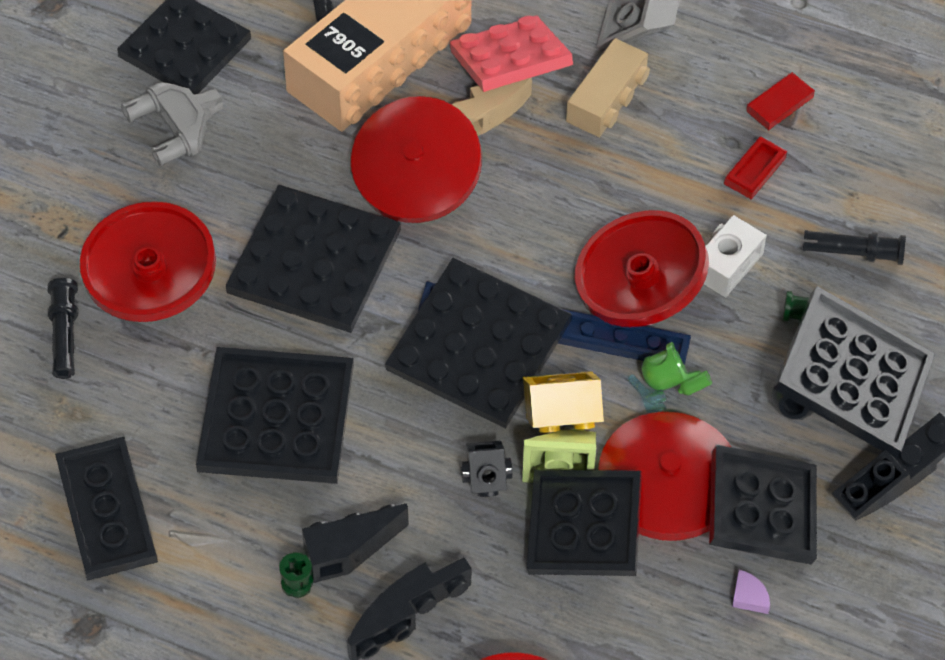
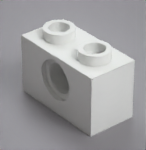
(744, 248)

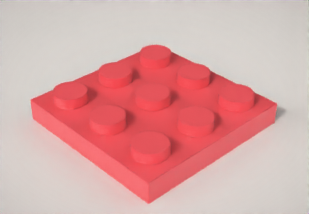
(510, 53)

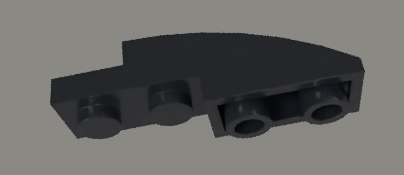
(891, 477)
(395, 610)

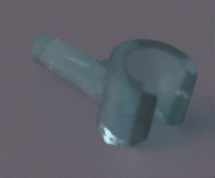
(652, 401)

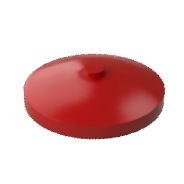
(416, 159)
(148, 261)
(641, 268)
(675, 470)

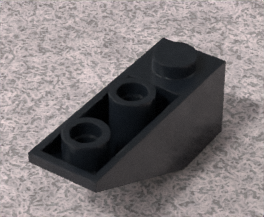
(346, 543)

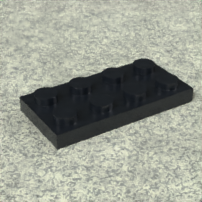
(106, 508)

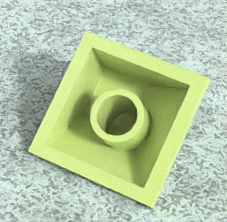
(559, 451)

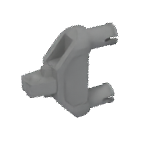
(183, 114)

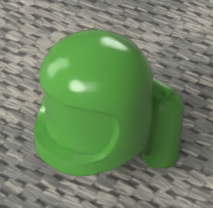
(667, 371)

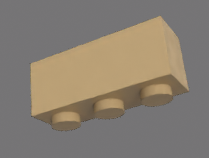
(607, 88)

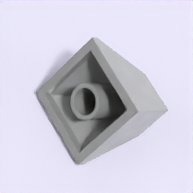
(636, 19)

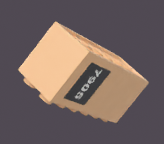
(366, 52)

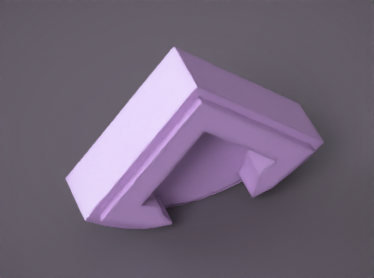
(750, 594)

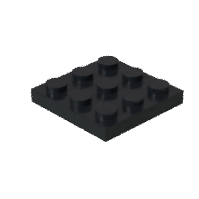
(184, 44)
(763, 504)
(584, 522)

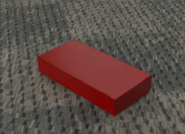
(780, 101)
(755, 167)

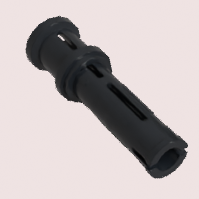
(872, 247)
(62, 314)

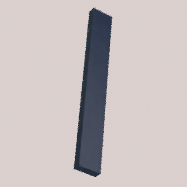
(596, 335)

